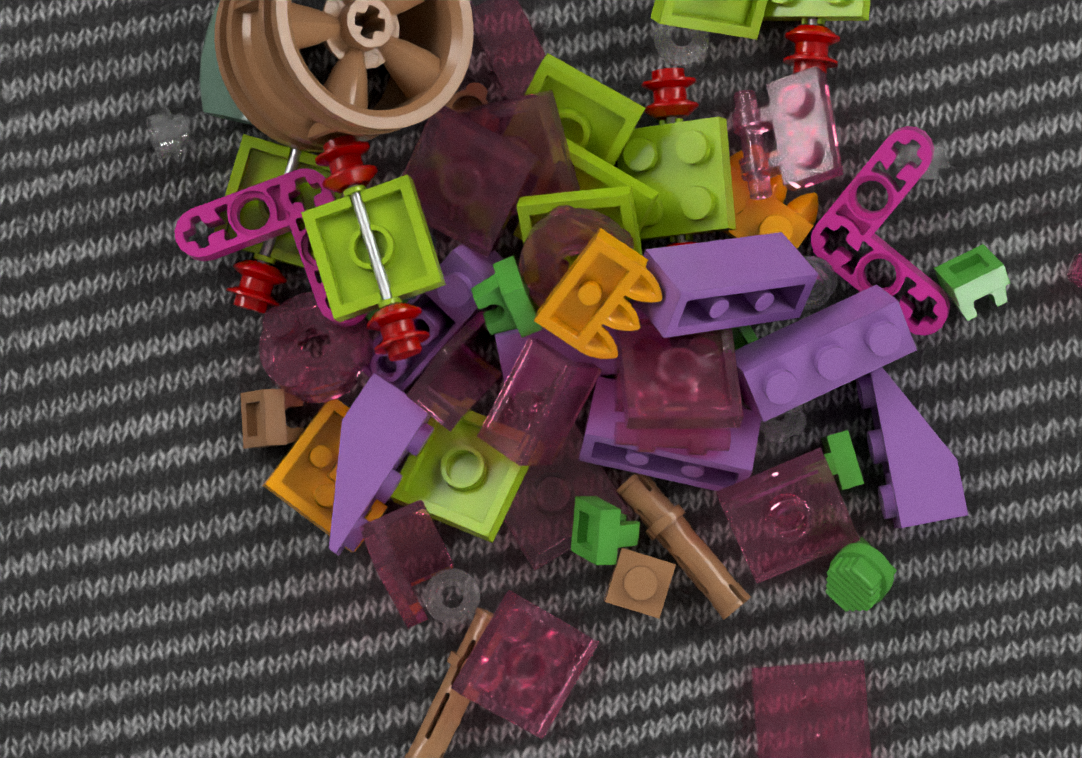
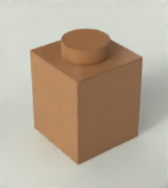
(639, 582)

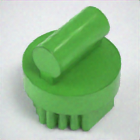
(859, 577)

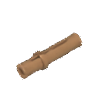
(683, 543)
(448, 705)

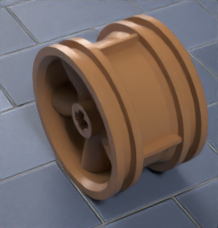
(418, 41)

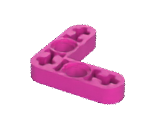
(283, 218)
(864, 223)

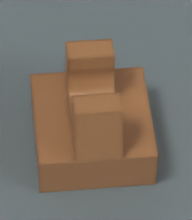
(266, 419)

